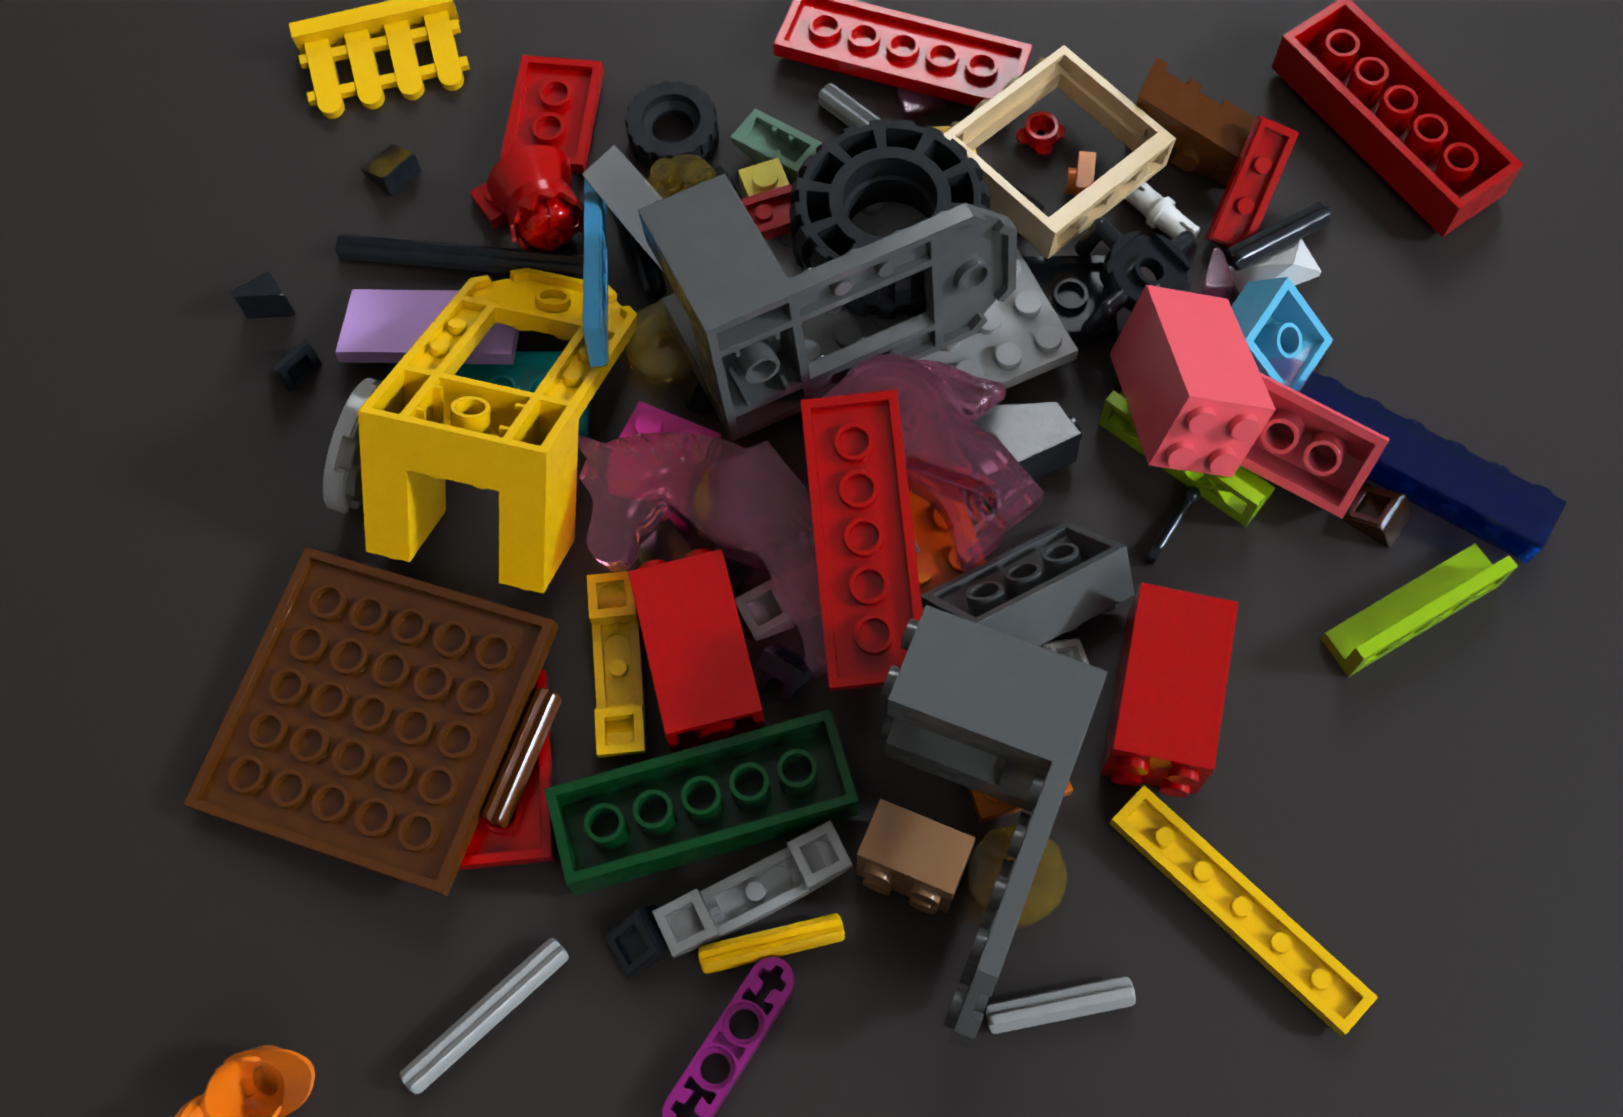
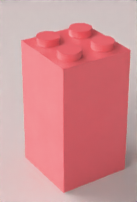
(1190, 382)

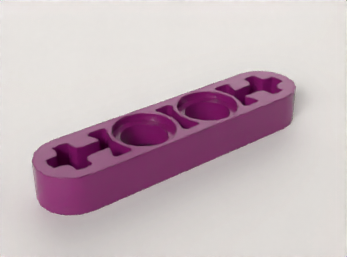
(723, 1042)

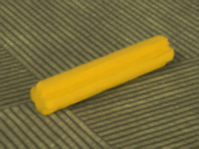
(771, 943)

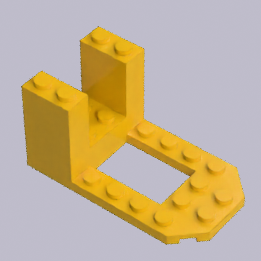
(445, 426)

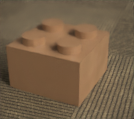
(913, 857)

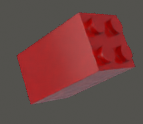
(696, 649)
(1169, 690)

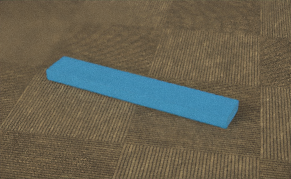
(595, 277)

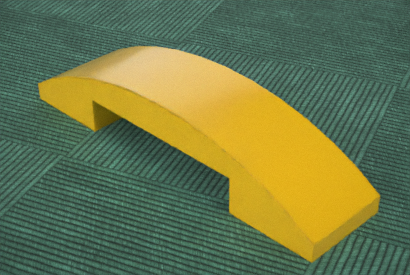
(617, 666)

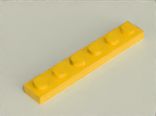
(1244, 911)

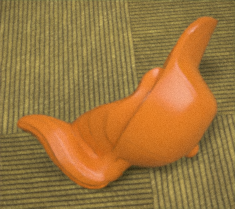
(255, 1084)

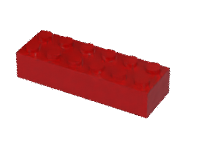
(1395, 116)

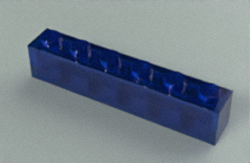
(1447, 477)

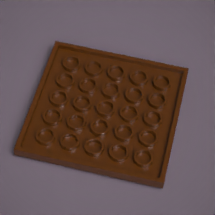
(374, 719)

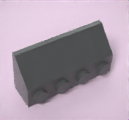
(1041, 585)

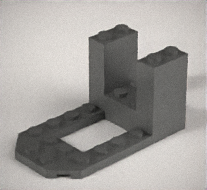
(745, 317)
(1005, 726)

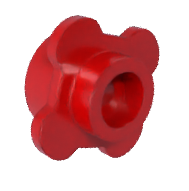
(1043, 123)

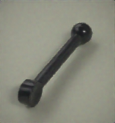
(1190, 495)

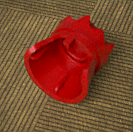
(537, 197)

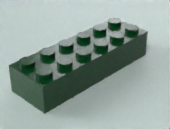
(701, 802)

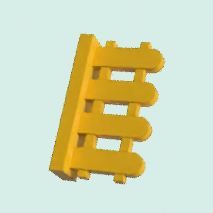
(376, 28)

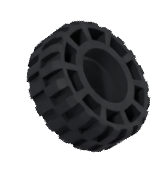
(874, 167)

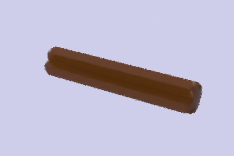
(521, 757)

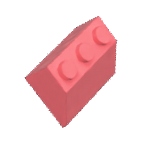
(1313, 450)

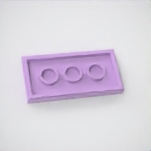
(387, 323)

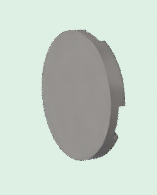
(343, 464)

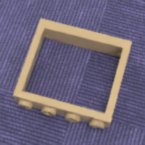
(1101, 100)

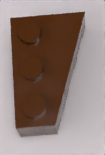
(1205, 132)

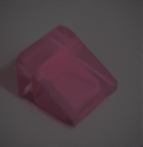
(1217, 277)

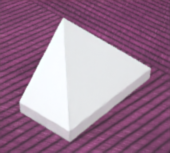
(1291, 262)

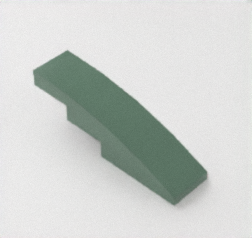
(768, 138)

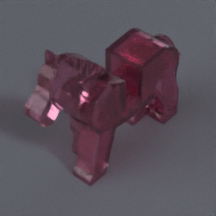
(761, 510)

